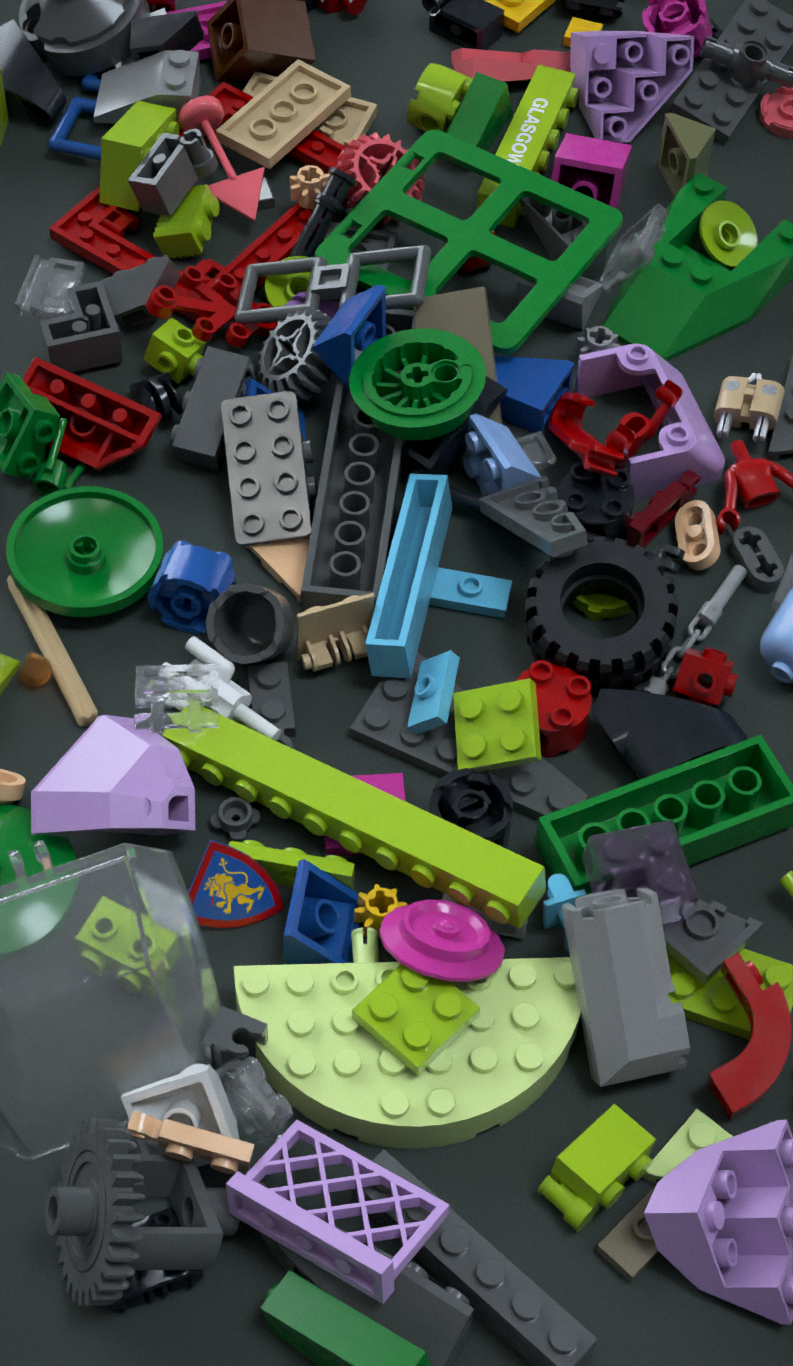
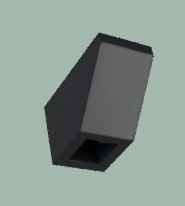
(164, 32)

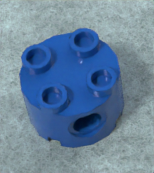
(188, 584)

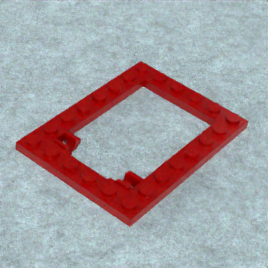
(99, 229)

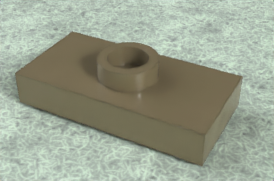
(630, 1243)

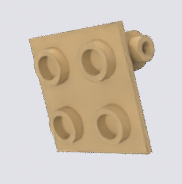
(332, 628)

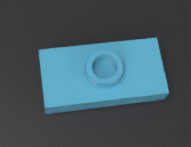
(471, 593)
(433, 692)

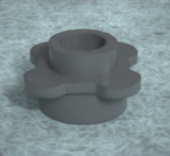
(233, 808)

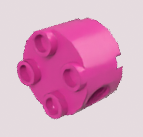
(680, 18)

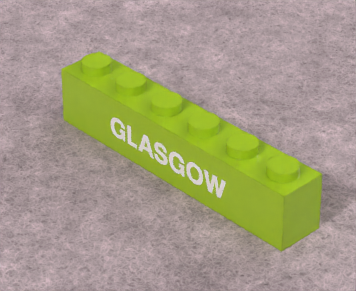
(535, 128)

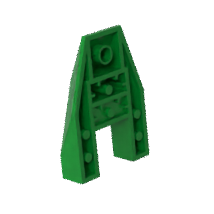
(688, 297)

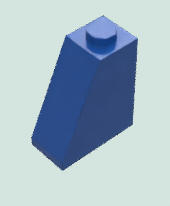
(532, 389)

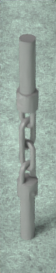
(706, 619)

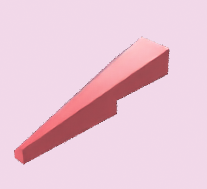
(507, 65)

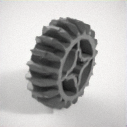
(288, 355)

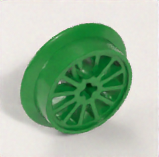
(435, 388)

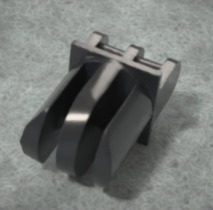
(158, 395)

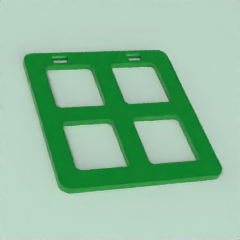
(474, 235)

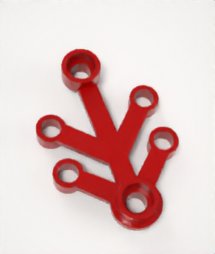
(164, 301)

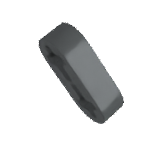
(763, 557)

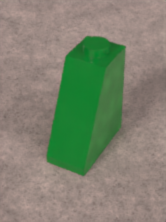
(482, 112)

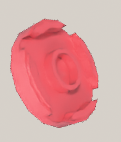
(777, 112)

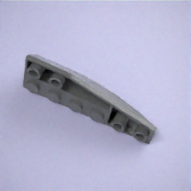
(417, 1309)

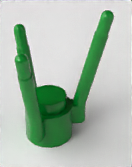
(53, 473)

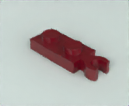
(661, 510)

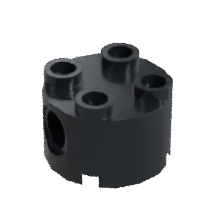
(599, 500)
(475, 804)

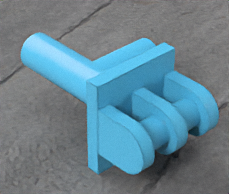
(558, 894)

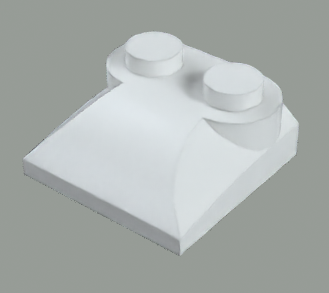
(188, 1098)

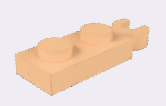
(187, 1141)

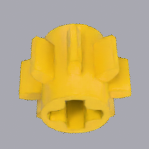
(369, 906)

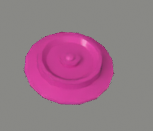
(442, 941)

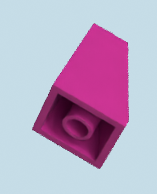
(592, 167)

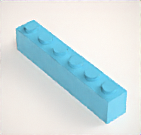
(409, 576)

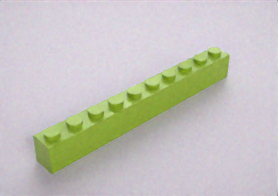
(364, 819)

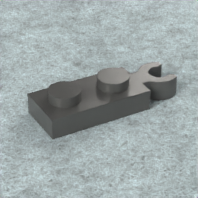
(272, 697)

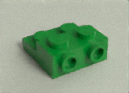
(25, 427)

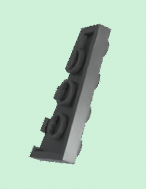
(536, 516)

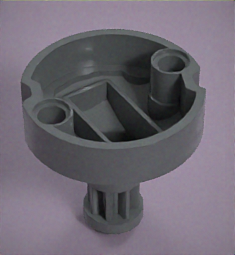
(80, 34)

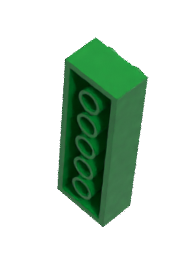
(712, 801)

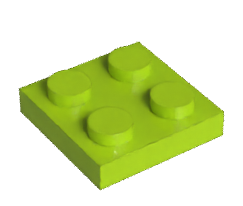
(497, 726)
(415, 1016)

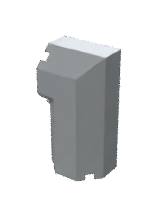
(624, 986)

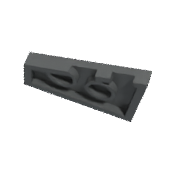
(707, 937)

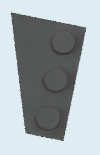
(200, 432)

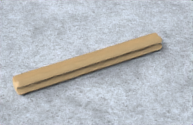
(59, 659)

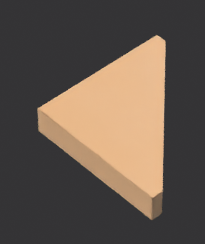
(284, 561)

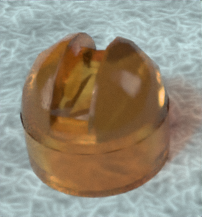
(35, 670)

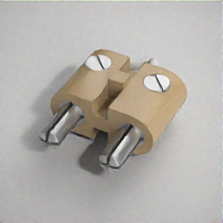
(748, 403)

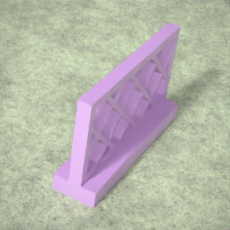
(320, 1241)

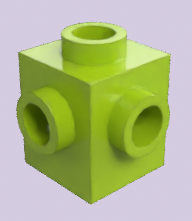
(174, 350)

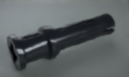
(327, 203)

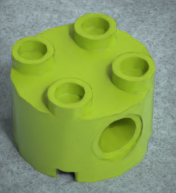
(438, 98)

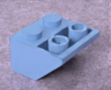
(495, 457)

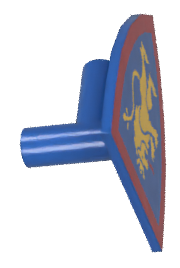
(232, 889)

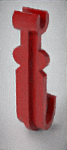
(566, 423)

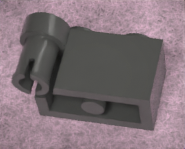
(171, 171)

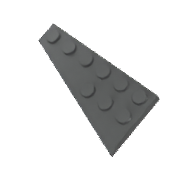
(383, 723)

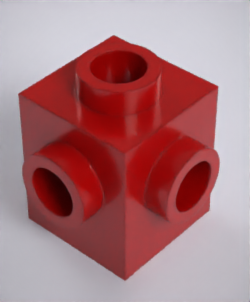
(691, 679)

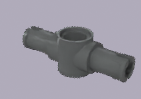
(748, 61)

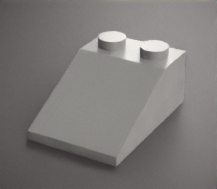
(160, 79)

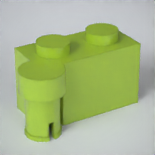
(597, 1166)

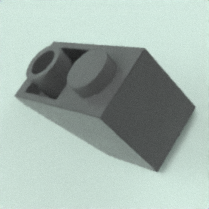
(131, 288)

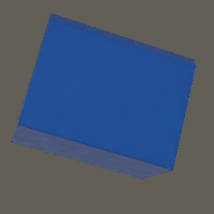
(352, 330)
(319, 919)

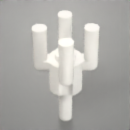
(232, 697)

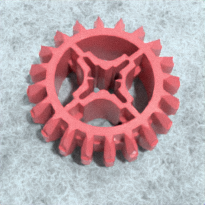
(367, 159)

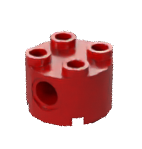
(562, 706)

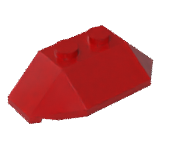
(99, 422)

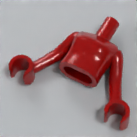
(636, 428)
(752, 482)

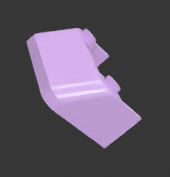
(683, 440)

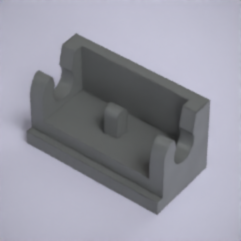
(232, 1037)

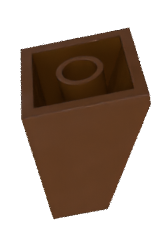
(259, 38)

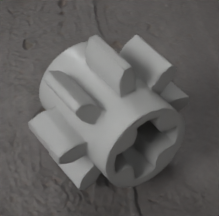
(596, 339)

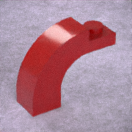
(753, 1073)

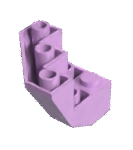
(626, 77)
(115, 784)
(730, 1220)

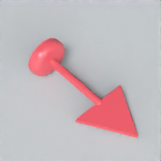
(239, 191)

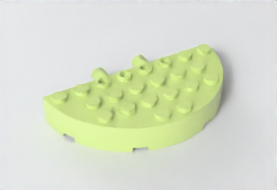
(356, 1085)

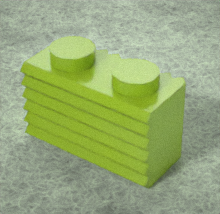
(189, 225)

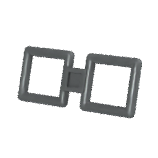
(332, 281)

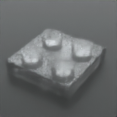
(634, 248)

